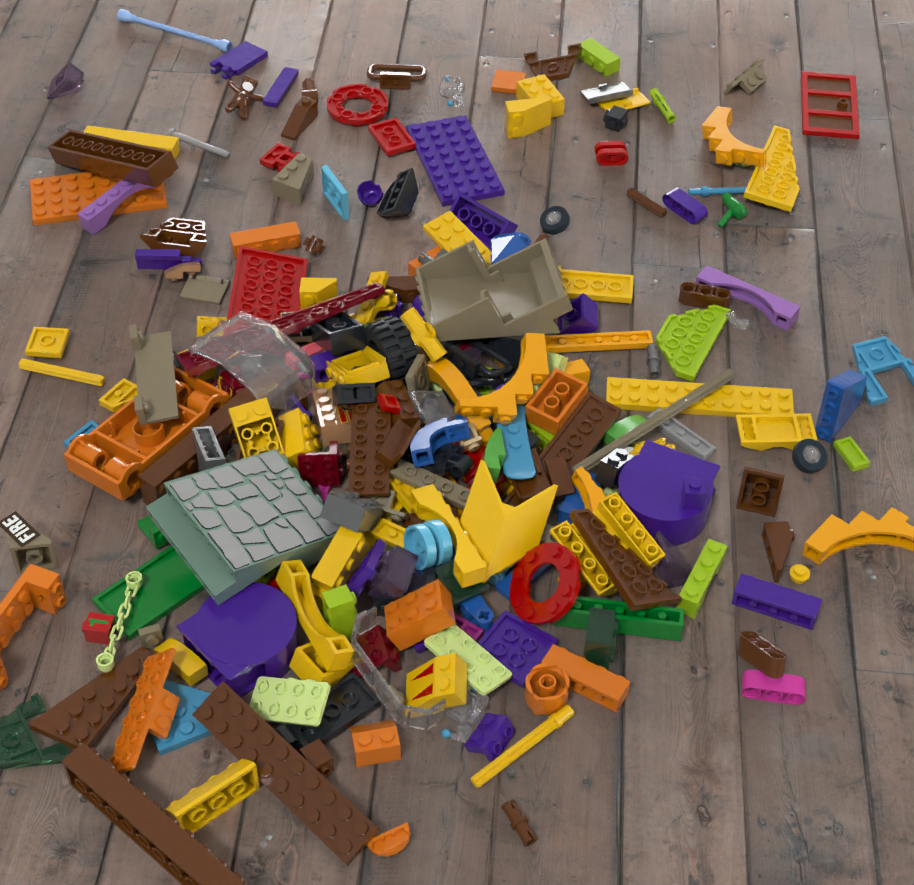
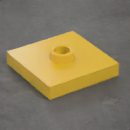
(47, 342)

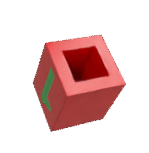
(98, 628)

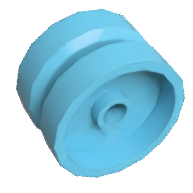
(430, 542)

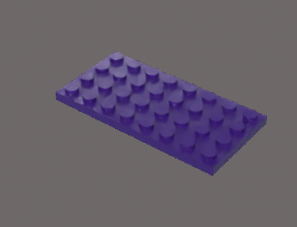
(455, 160)

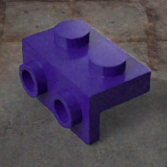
(491, 736)

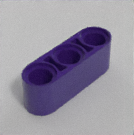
(685, 205)

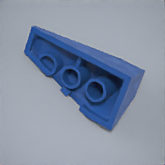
(507, 244)

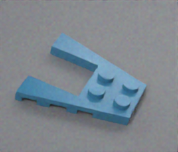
(875, 357)

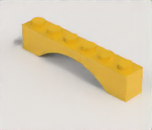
(468, 565)
(330, 646)

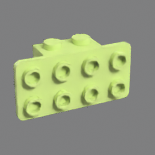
(483, 670)
(290, 700)

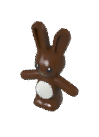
(243, 96)

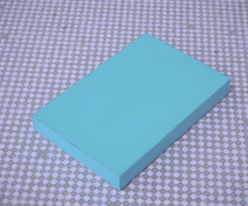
(335, 192)

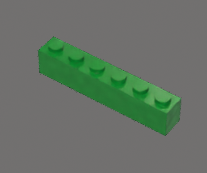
(650, 622)

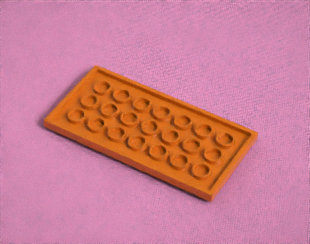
(64, 196)

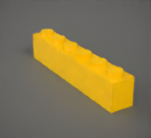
(153, 140)

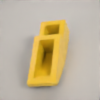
(185, 662)

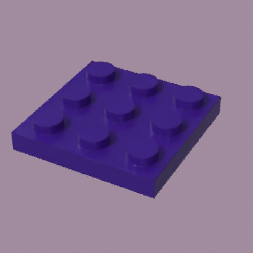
(517, 645)

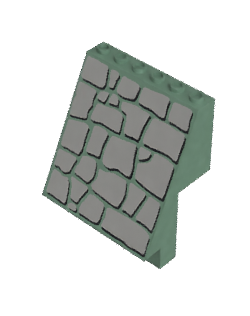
(242, 521)

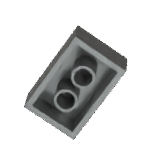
(351, 511)

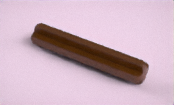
(646, 202)

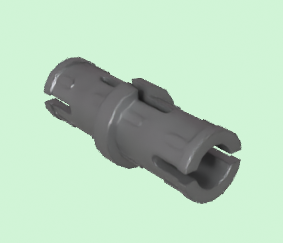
(653, 361)

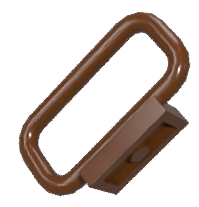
(396, 80)

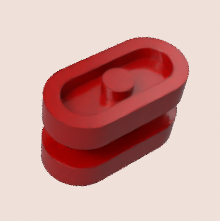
(611, 153)

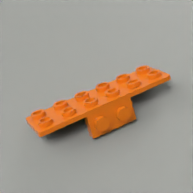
(149, 711)

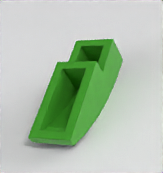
(623, 427)
(495, 454)

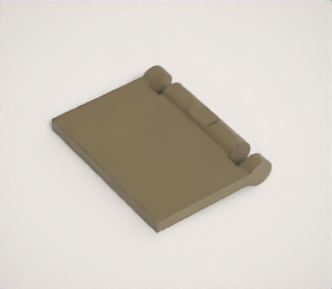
(204, 289)

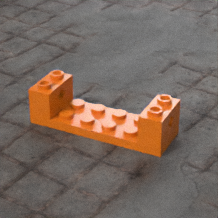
(36, 589)

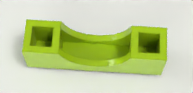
(697, 584)

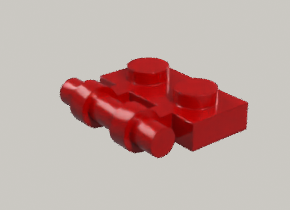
(276, 156)

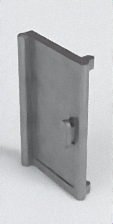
(606, 92)

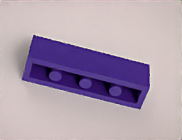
(776, 601)

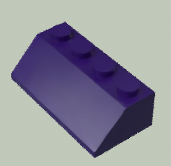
(480, 219)

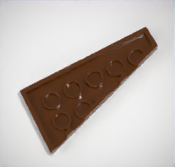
(624, 568)
(94, 706)

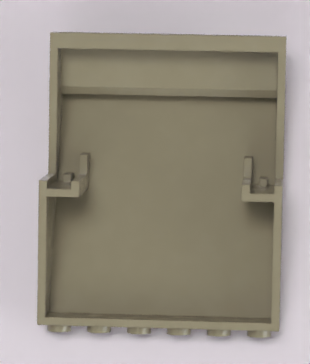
(508, 298)

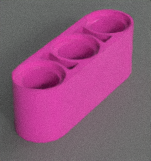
(787, 689)

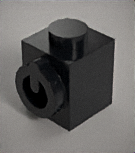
(615, 118)

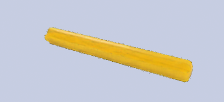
(61, 372)

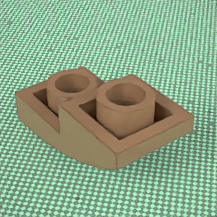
(176, 272)

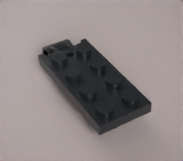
(445, 458)
(345, 705)

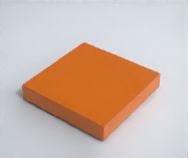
(506, 81)

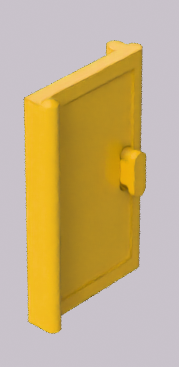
(627, 102)

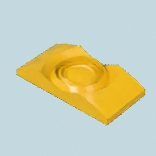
(774, 430)

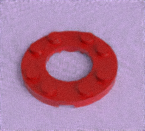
(342, 94)
(564, 596)

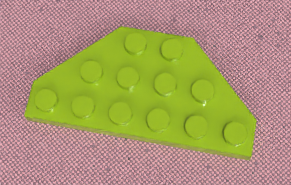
(689, 339)

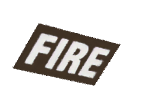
(18, 529)

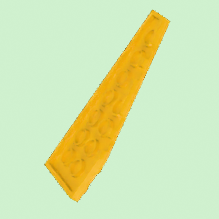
(777, 180)

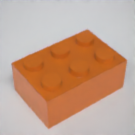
(555, 401)
(419, 615)

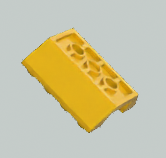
(620, 522)

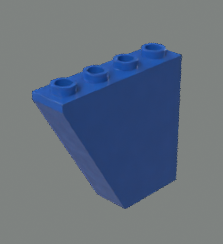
(839, 402)

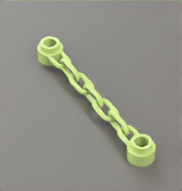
(105, 660)

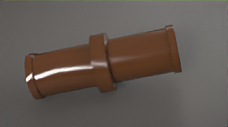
(519, 823)

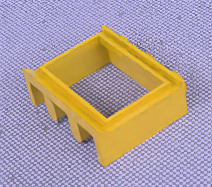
(374, 370)

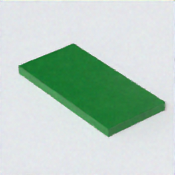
(164, 588)

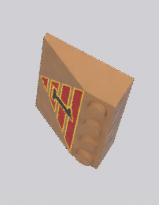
(332, 421)

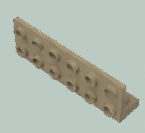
(154, 376)

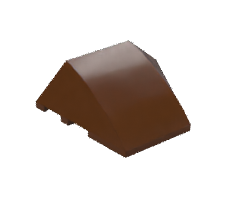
(177, 234)

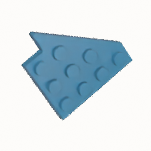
(184, 727)

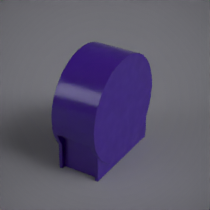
(653, 490)
(244, 636)

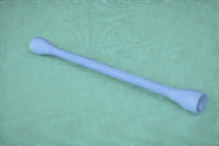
(126, 16)

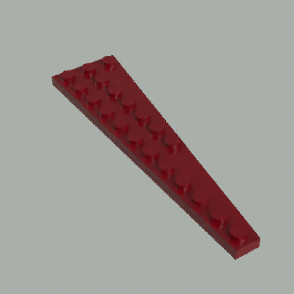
(293, 323)

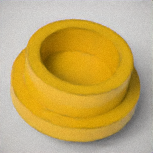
(799, 573)

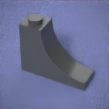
(207, 448)

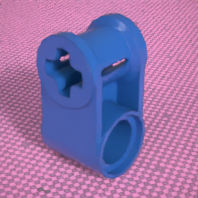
(478, 612)

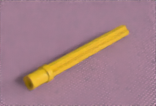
(553, 722)

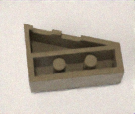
(294, 179)

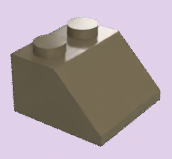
(37, 552)

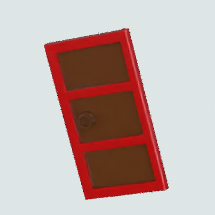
(829, 105)

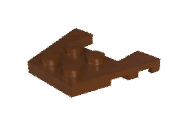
(554, 68)

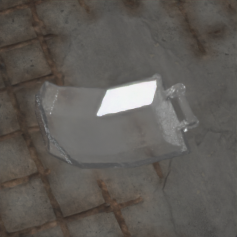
(260, 359)

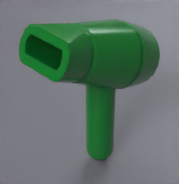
(734, 207)

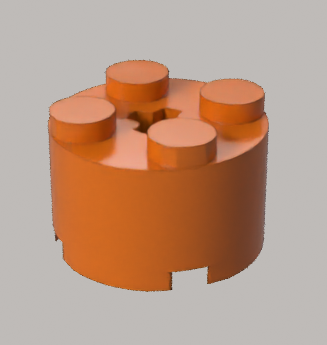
(546, 689)

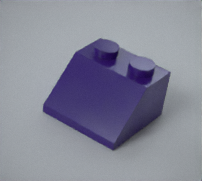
(581, 319)

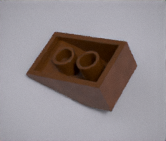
(760, 491)

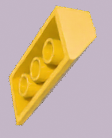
(215, 796)

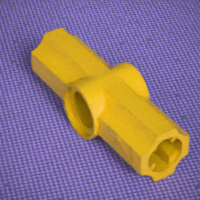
(423, 334)

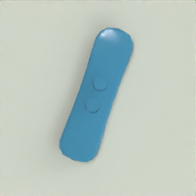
(518, 459)

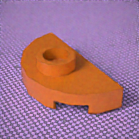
(390, 842)

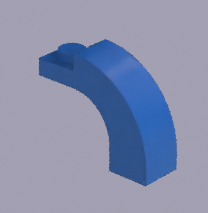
(435, 435)

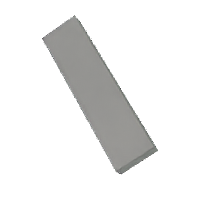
(685, 437)

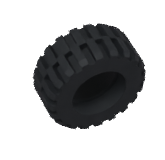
(393, 342)

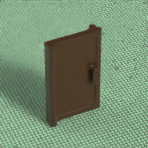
(530, 487)

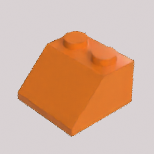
(375, 743)

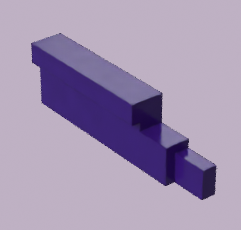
(161, 258)

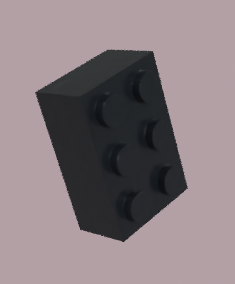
(339, 334)

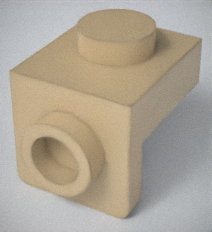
(472, 443)

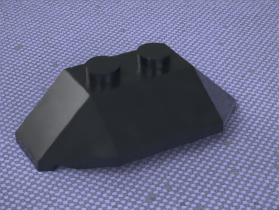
(400, 195)

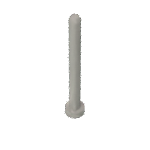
(172, 132)

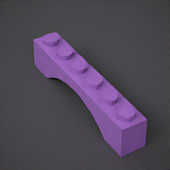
(98, 213)
(778, 310)

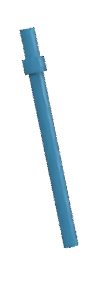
(706, 191)

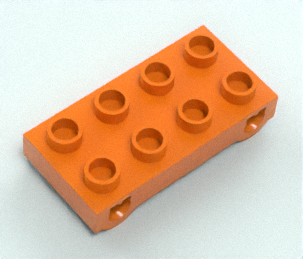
(123, 448)

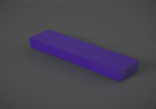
(280, 87)

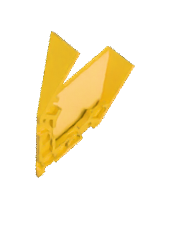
(501, 530)

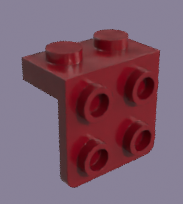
(322, 467)
(379, 650)

